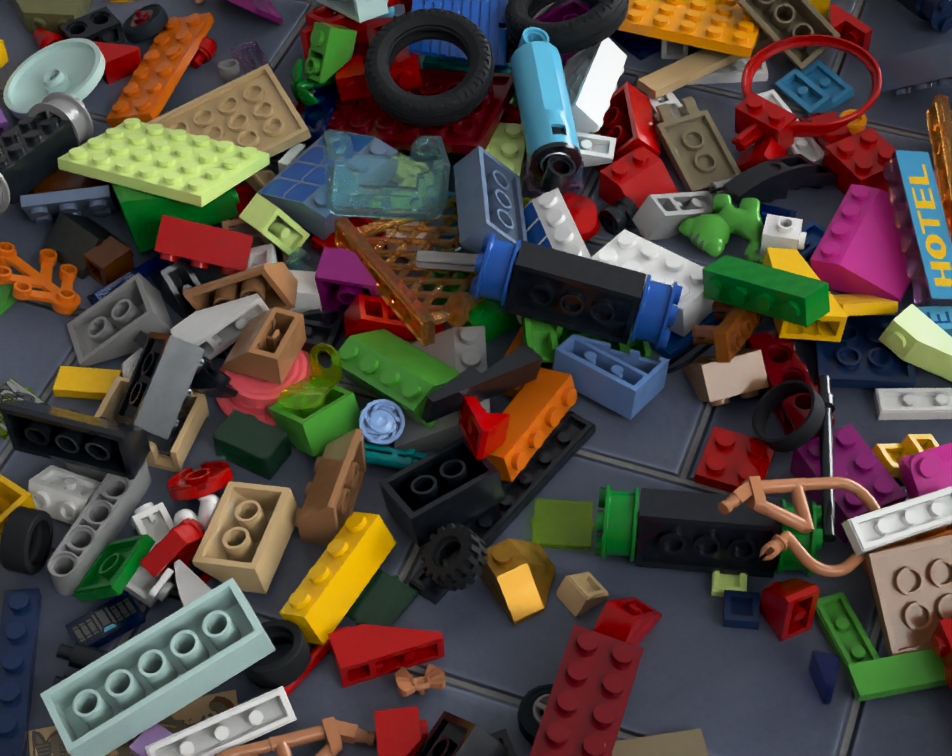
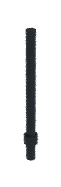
(826, 459)

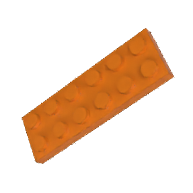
(161, 69)

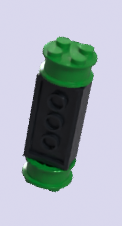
(692, 535)

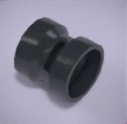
(618, 216)

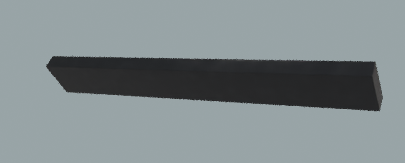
(539, 471)

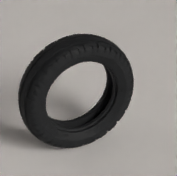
(420, 26)
(570, 34)

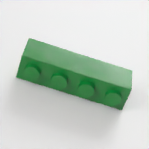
(766, 290)

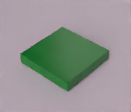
(113, 568)

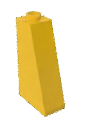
(828, 327)

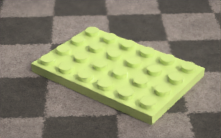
(164, 161)

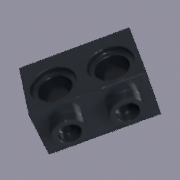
(95, 26)

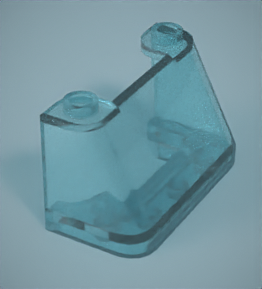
(386, 183)

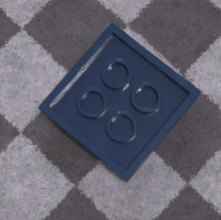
(863, 359)

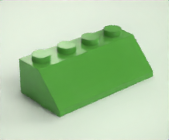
(394, 370)

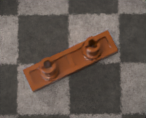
(731, 333)

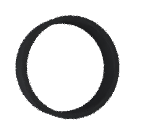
(804, 432)

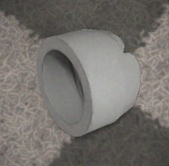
(229, 69)

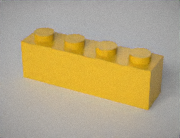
(339, 576)

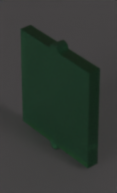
(382, 600)

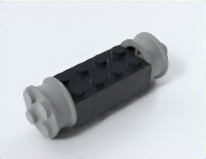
(33, 146)

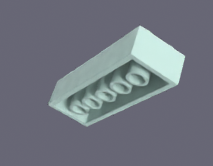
(157, 672)

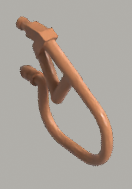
(754, 491)
(331, 730)

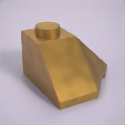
(519, 578)

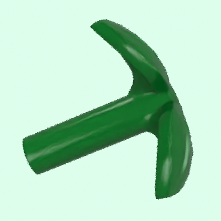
(300, 87)

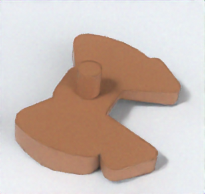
(406, 684)

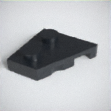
(323, 327)

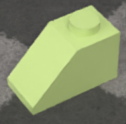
(274, 224)

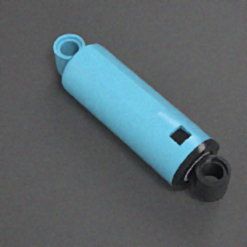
(545, 111)

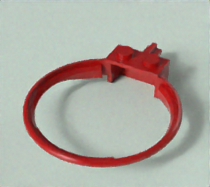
(761, 119)

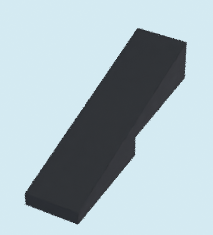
(509, 372)

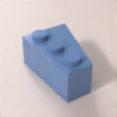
(609, 376)

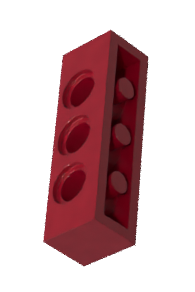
(783, 365)

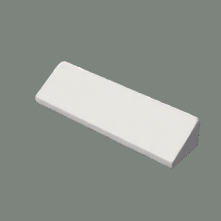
(229, 727)

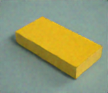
(84, 382)

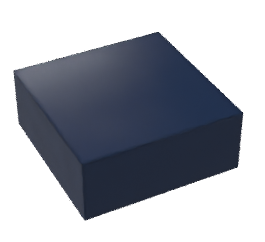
(741, 609)

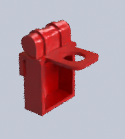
(177, 544)

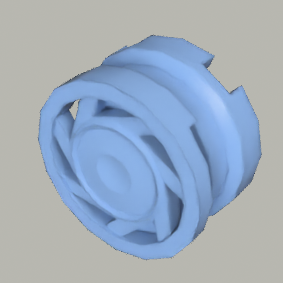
(381, 422)

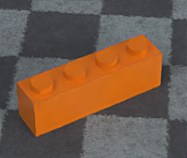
(532, 419)

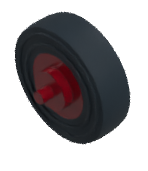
(145, 23)

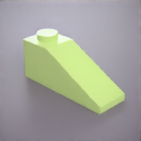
(920, 342)

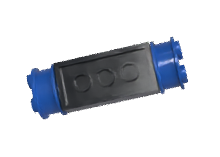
(575, 292)

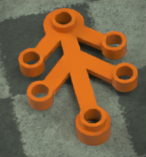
(63, 299)

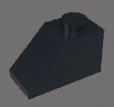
(172, 282)

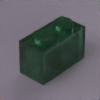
(252, 444)

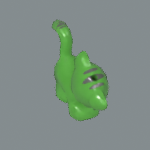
(713, 230)

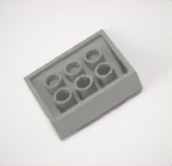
(458, 349)

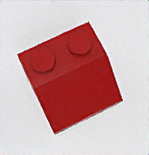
(635, 177)

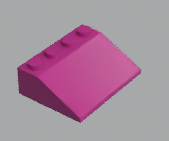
(863, 247)

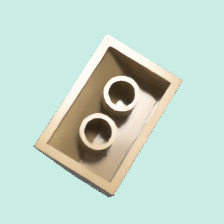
(247, 535)

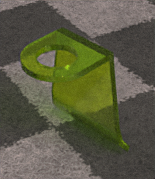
(312, 390)

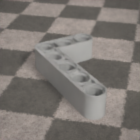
(95, 525)

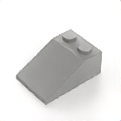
(114, 322)

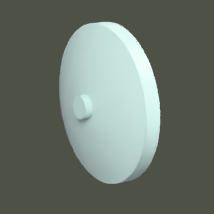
(65, 67)

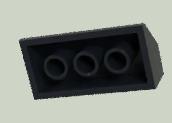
(76, 437)

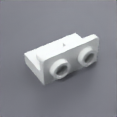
(61, 493)

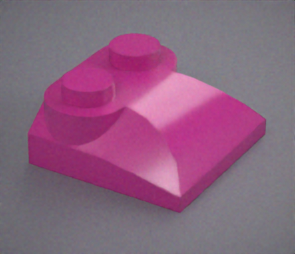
(927, 470)

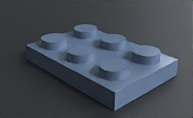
(82, 201)

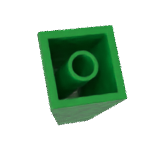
(144, 212)

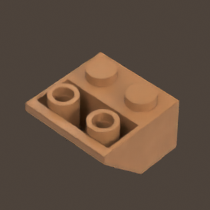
(268, 345)

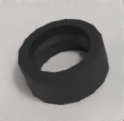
(26, 540)
(291, 666)

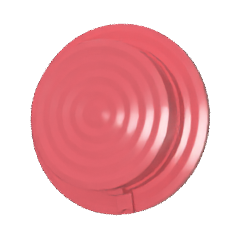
(257, 395)

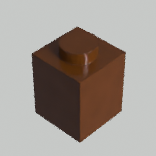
(109, 260)

